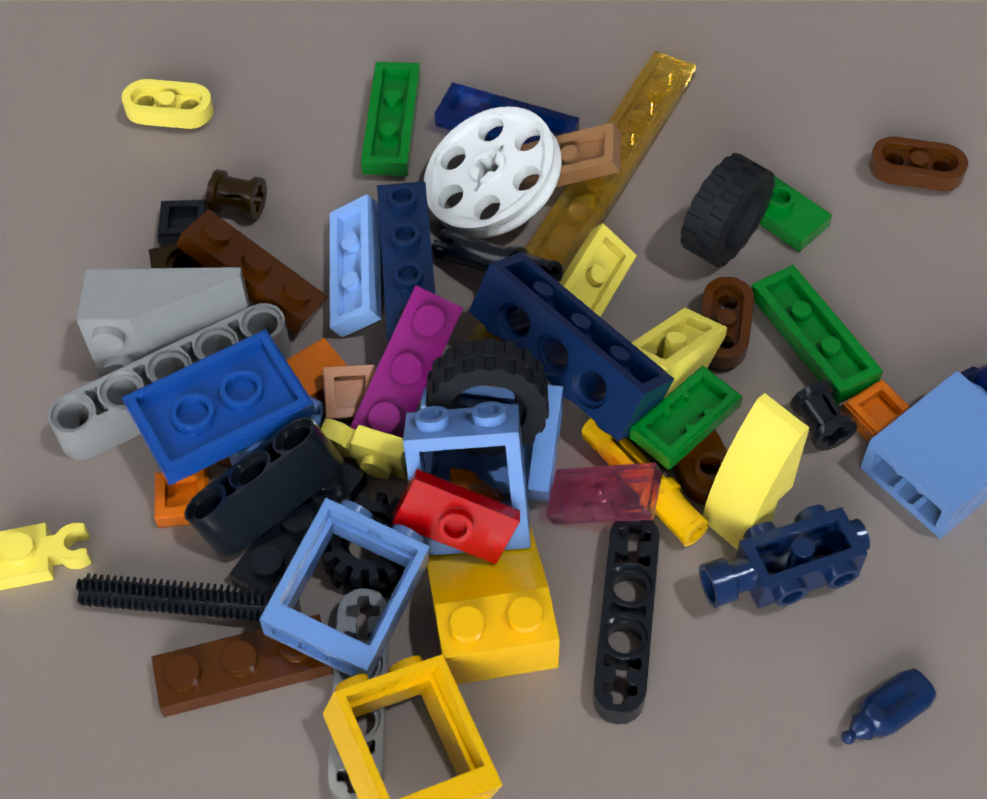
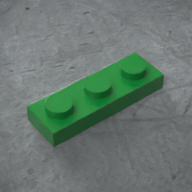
(391, 119)
(815, 332)

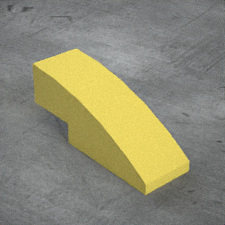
(755, 470)

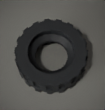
(727, 209)
(497, 365)

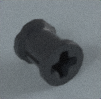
(823, 415)

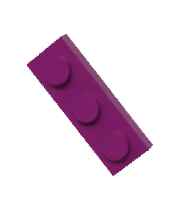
(405, 363)

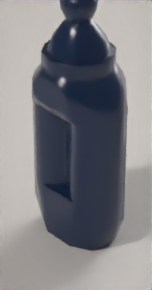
(890, 706)

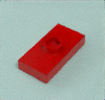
(456, 516)

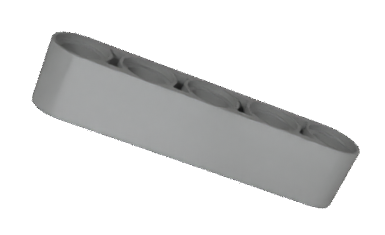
(100, 406)

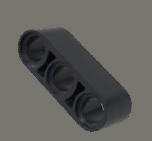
(264, 487)

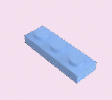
(355, 266)

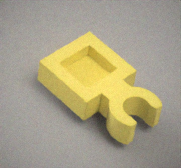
(374, 450)
(32, 551)

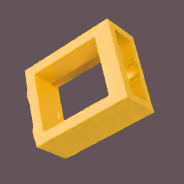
(448, 711)

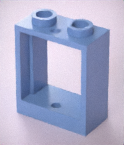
(481, 426)
(317, 639)

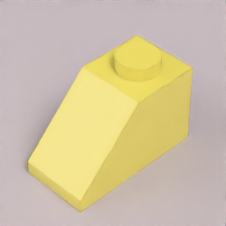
(682, 344)

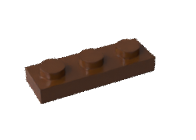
(267, 279)
(229, 671)

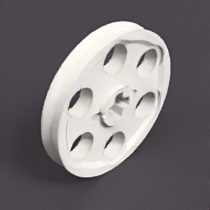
(493, 172)

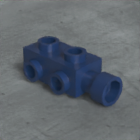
(789, 555)

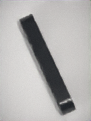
(625, 615)

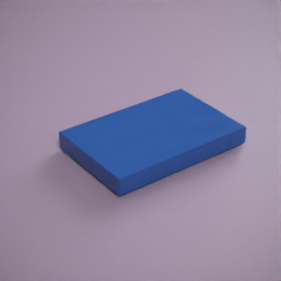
(218, 406)

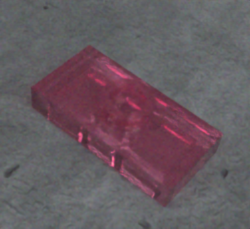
(604, 494)

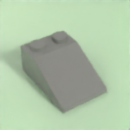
(146, 309)

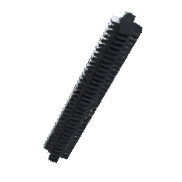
(173, 598)

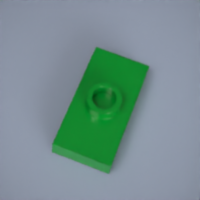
(794, 216)
(685, 417)

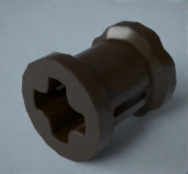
(236, 194)

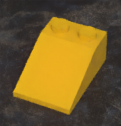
(493, 615)

